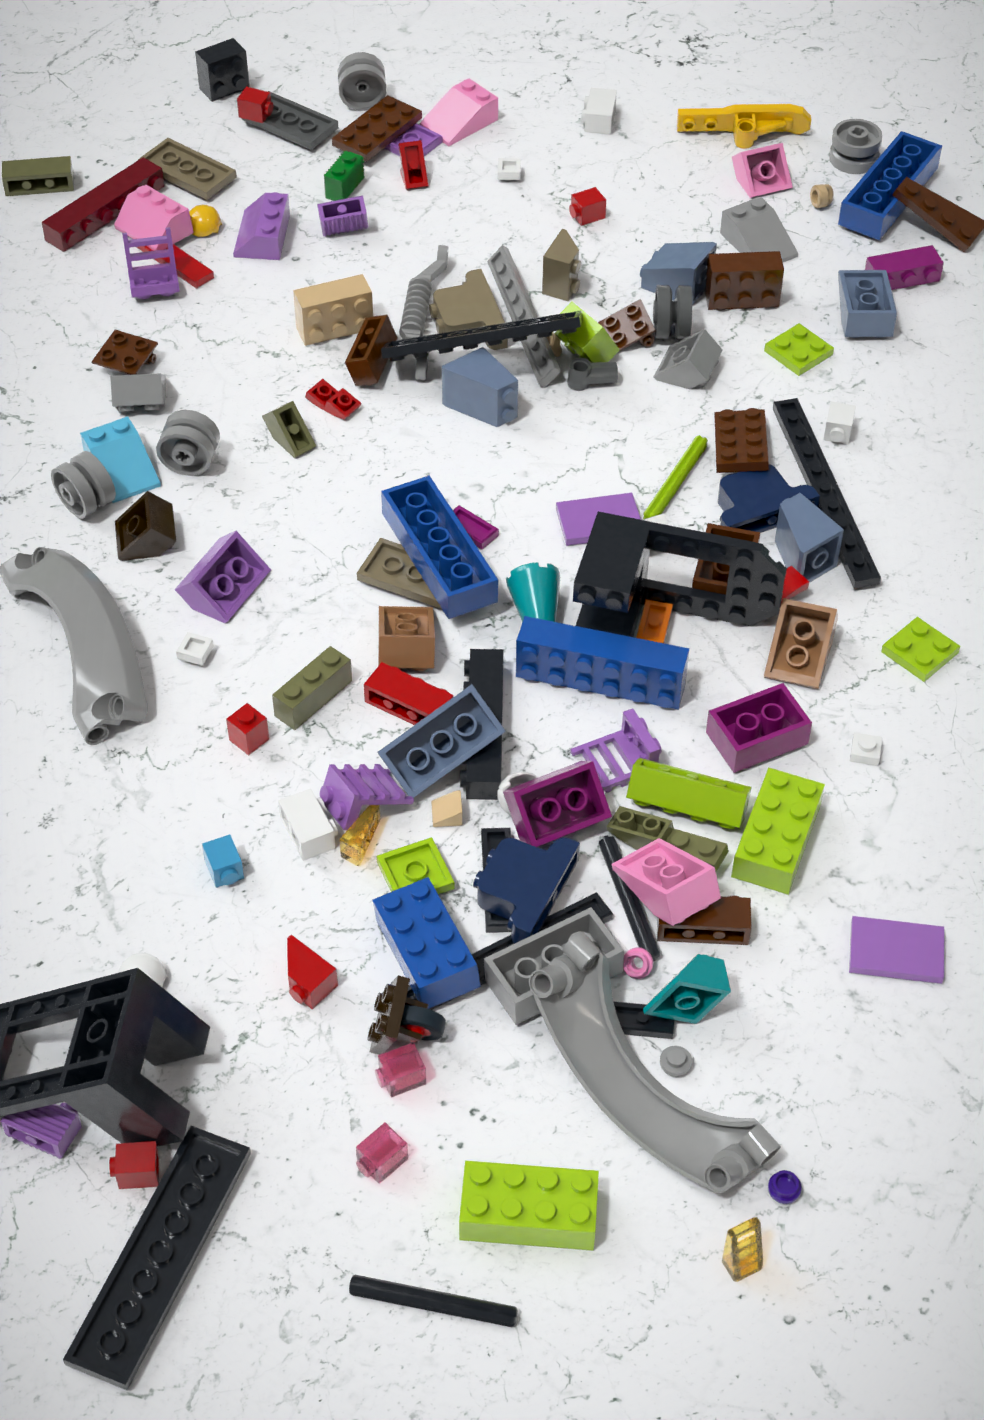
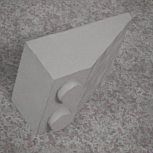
(756, 228)

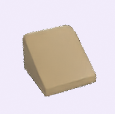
(447, 810)

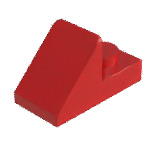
(413, 164)

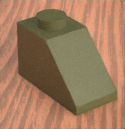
(289, 429)

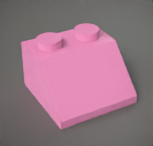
(762, 170)

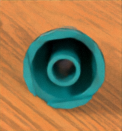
(535, 590)

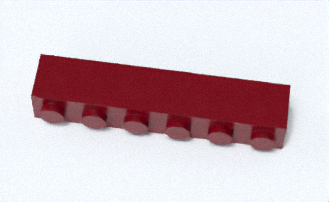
(99, 205)

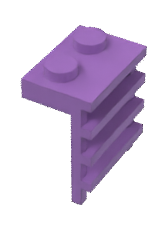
(154, 278)
(631, 743)
(350, 788)

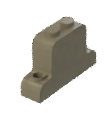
(466, 306)

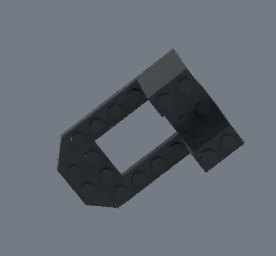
(616, 586)
(116, 1028)

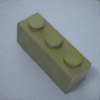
(37, 176)
(312, 687)

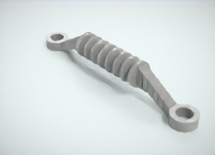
(417, 305)

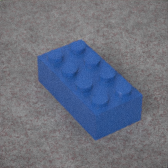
(426, 943)

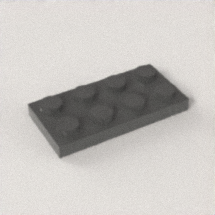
(297, 123)

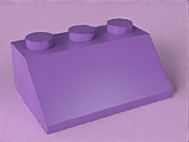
(263, 228)
(223, 578)

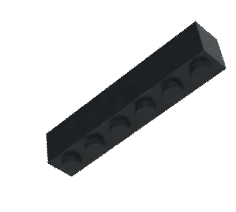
(484, 767)

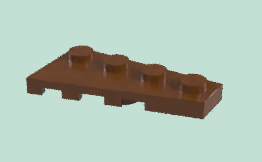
(943, 215)

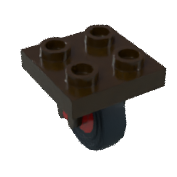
(402, 1018)

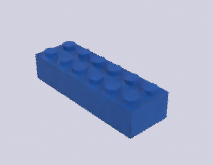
(870, 204)
(439, 547)
(601, 662)

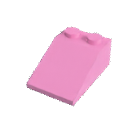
(462, 112)
(669, 880)

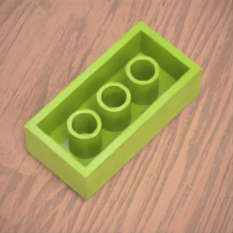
(778, 831)
(528, 1205)

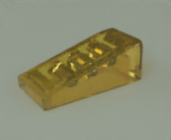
(358, 837)
(743, 1250)

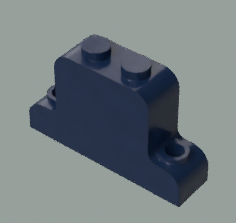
(754, 498)
(525, 882)

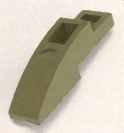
(642, 828)

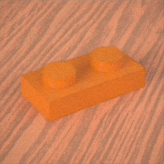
(655, 621)

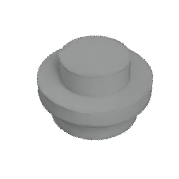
(675, 1061)

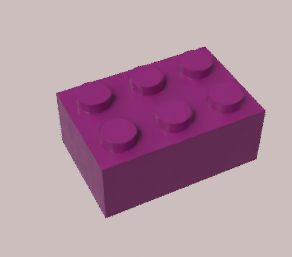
(758, 727)
(557, 803)

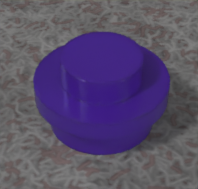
(784, 1187)

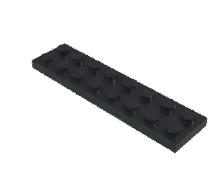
(492, 334)
(157, 1258)

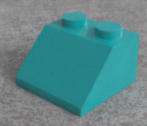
(692, 991)

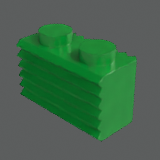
(344, 176)

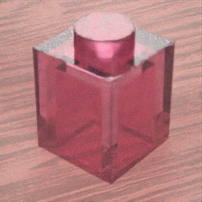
(401, 1070)
(381, 1153)

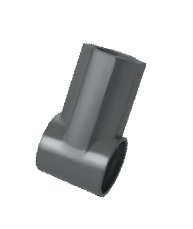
(584, 372)

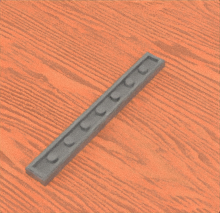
(520, 308)

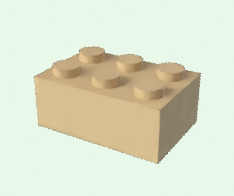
(332, 309)

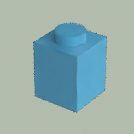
(223, 861)

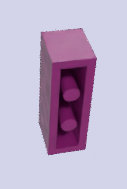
(909, 266)

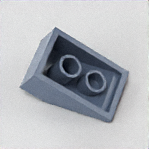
(866, 303)

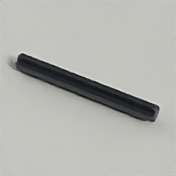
(629, 901)
(433, 1300)

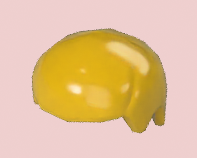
(204, 220)

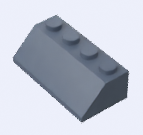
(441, 741)

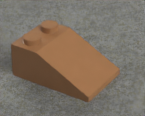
(406, 637)
(801, 643)

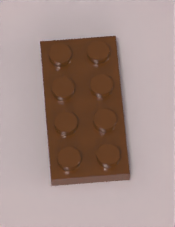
(377, 127)
(741, 440)

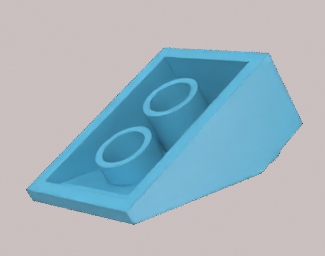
(123, 456)

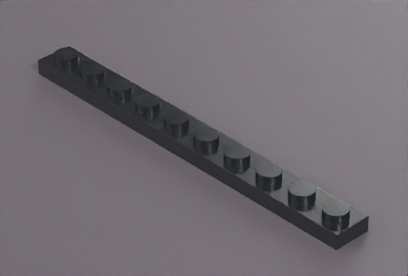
(818, 474)

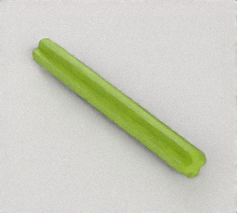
(676, 477)

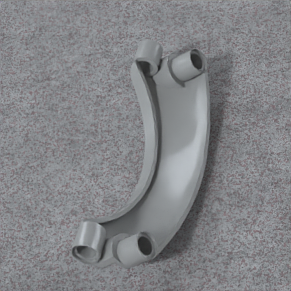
(101, 649)
(591, 1040)

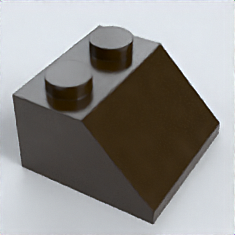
(145, 528)

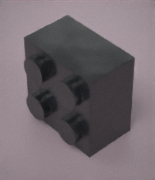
(222, 69)

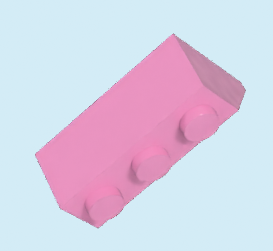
(149, 213)

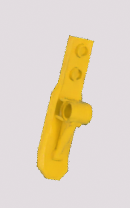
(746, 120)

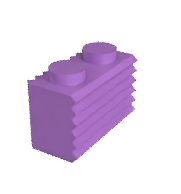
(342, 215)
(45, 1128)

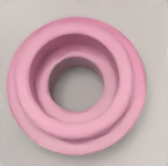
(629, 966)

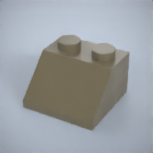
(561, 268)

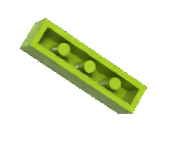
(688, 793)

